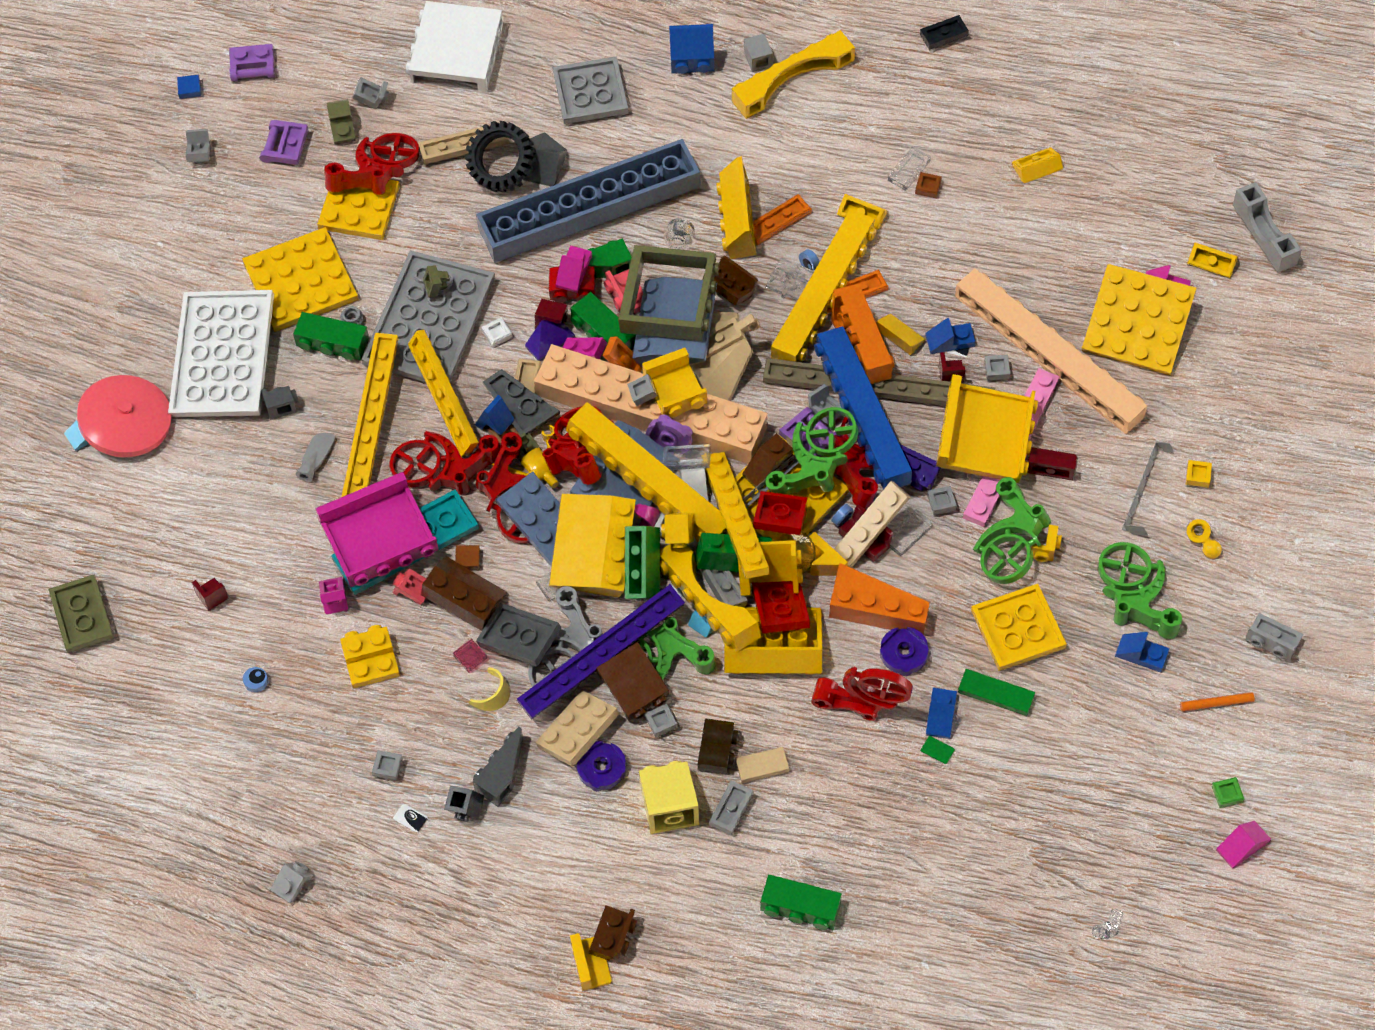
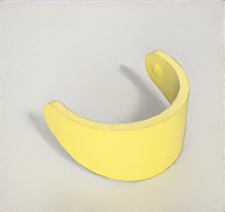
(498, 699)

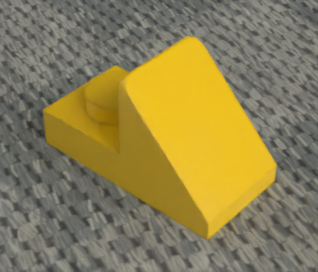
(826, 558)

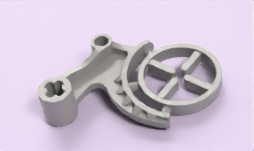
(577, 635)

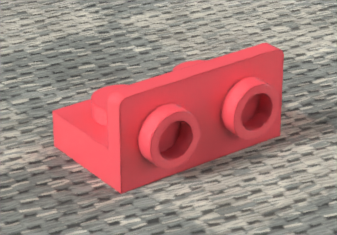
(616, 286)

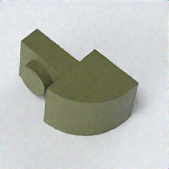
(341, 121)

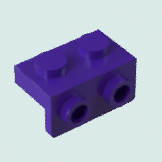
(923, 469)

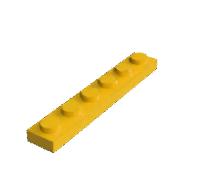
(443, 393)

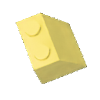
(669, 797)

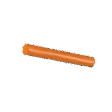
(1217, 701)

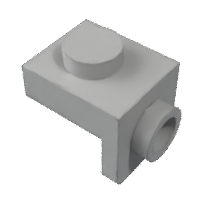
(370, 93)
(198, 145)
(820, 399)
(291, 880)

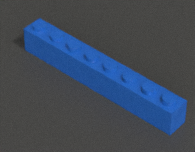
(859, 398)

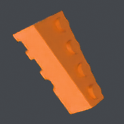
(854, 314)

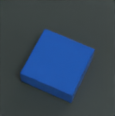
(189, 86)

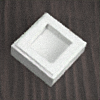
(497, 332)

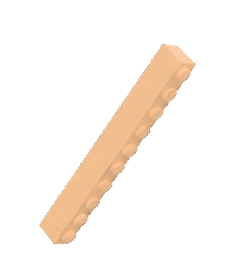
(1051, 350)

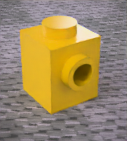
(678, 529)

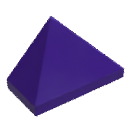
(545, 335)

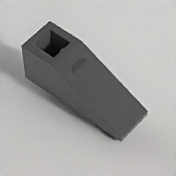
(499, 774)

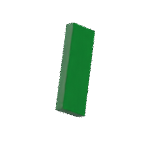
(996, 692)

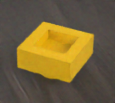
(1198, 473)

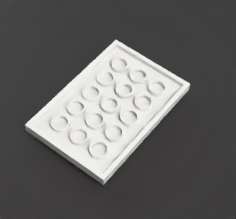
(221, 353)

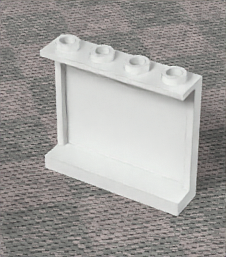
(456, 43)

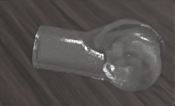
(1110, 928)

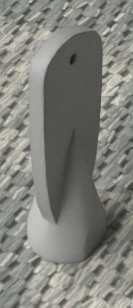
(315, 455)

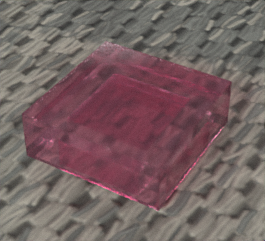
(469, 655)

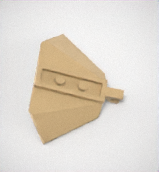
(726, 354)

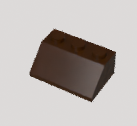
(462, 592)

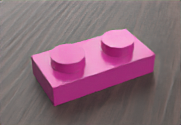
(588, 346)

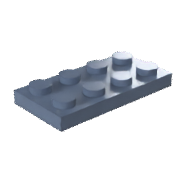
(533, 512)

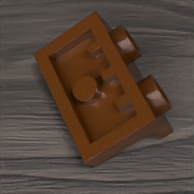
(611, 934)

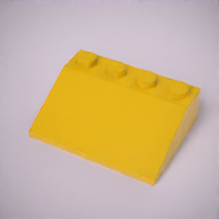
(591, 543)
(780, 651)

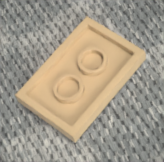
(577, 728)

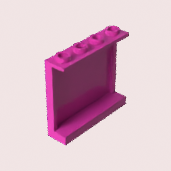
(376, 530)

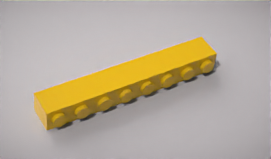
(830, 274)
(642, 470)

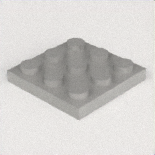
(590, 90)

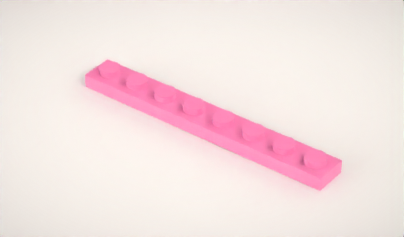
(985, 495)

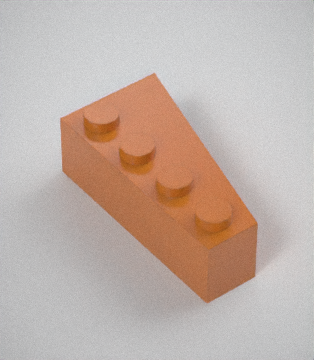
(875, 603)

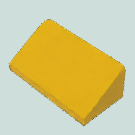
(1038, 165)
(849, 202)
(1212, 260)
(900, 333)

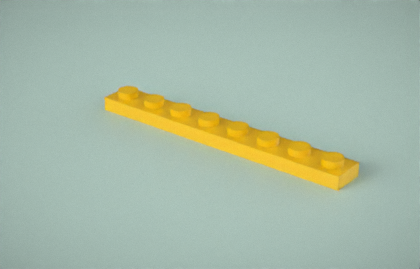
(371, 413)
(736, 517)

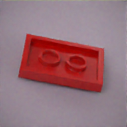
(780, 607)

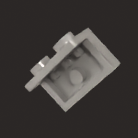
(1274, 637)

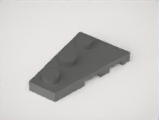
(526, 407)

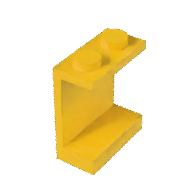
(675, 383)
(782, 564)

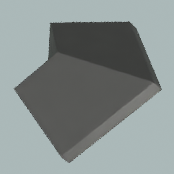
(549, 160)

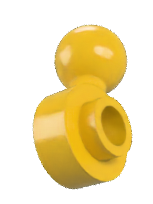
(1211, 548)

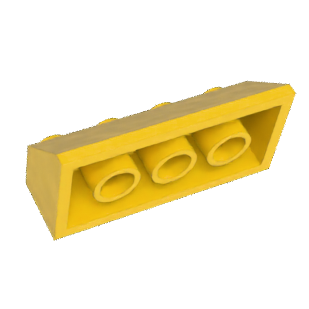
(736, 210)

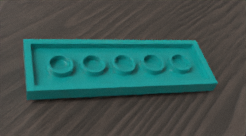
(448, 522)

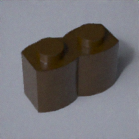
(716, 746)

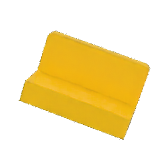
(592, 970)

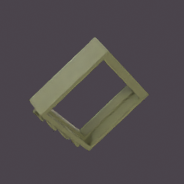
(660, 326)

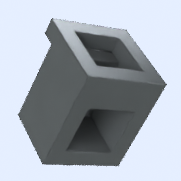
(280, 401)

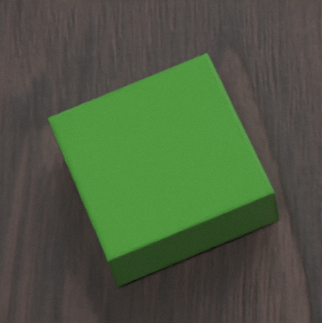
(1227, 792)

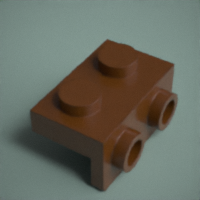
(734, 281)

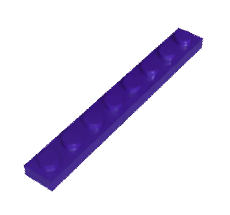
(599, 651)

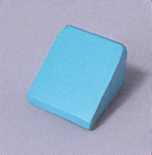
(75, 437)
(700, 624)

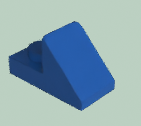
(948, 338)
(496, 416)
(1138, 650)
(941, 713)

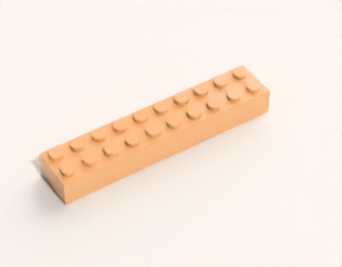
(579, 379)

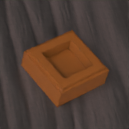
(928, 185)
(468, 556)

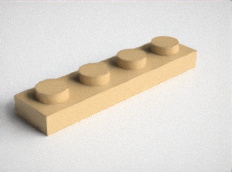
(452, 146)
(872, 523)

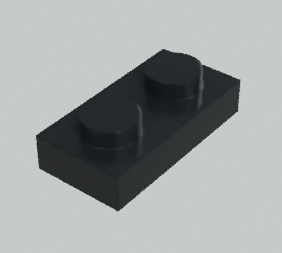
(944, 32)

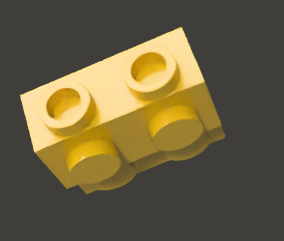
(369, 656)

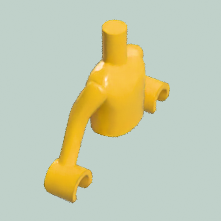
(535, 462)

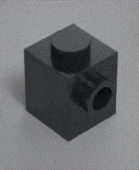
(464, 803)

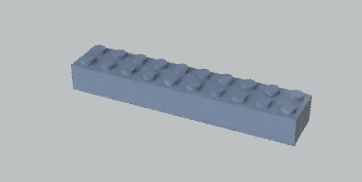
(588, 200)

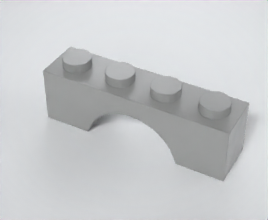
(1253, 209)

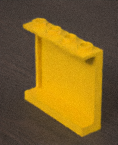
(986, 431)

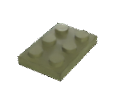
(81, 613)

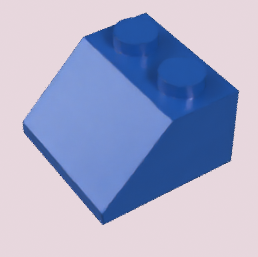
(692, 48)

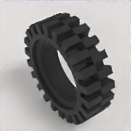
(478, 146)

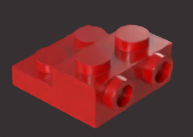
(780, 513)

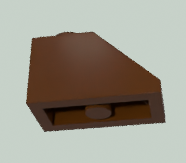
(768, 459)

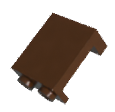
(633, 682)

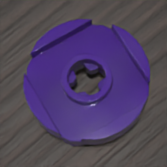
(904, 638)
(602, 779)

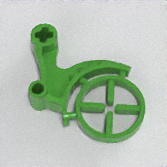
(815, 469)
(1024, 521)
(1135, 604)
(671, 643)

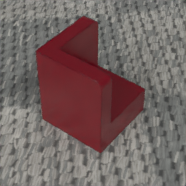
(551, 311)
(951, 367)
(210, 593)

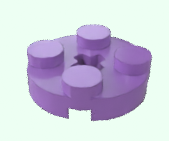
(665, 426)

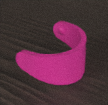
(648, 514)

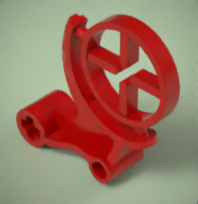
(373, 172)
(570, 454)
(456, 471)
(500, 480)
(860, 487)
(862, 695)

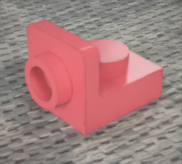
(409, 585)

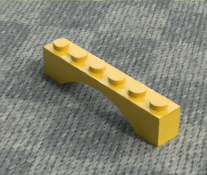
(828, 54)
(733, 622)

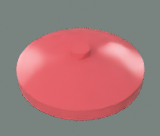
(124, 416)

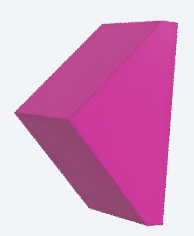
(1243, 843)

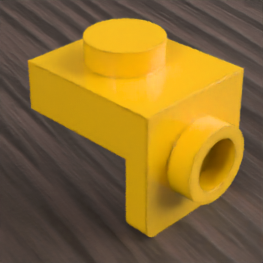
(1046, 553)

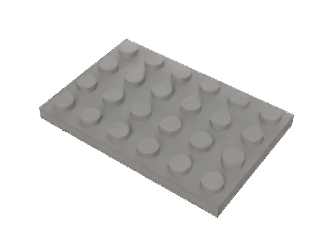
(444, 318)

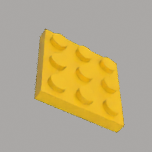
(359, 211)
(1018, 627)

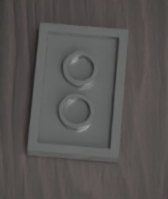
(518, 634)

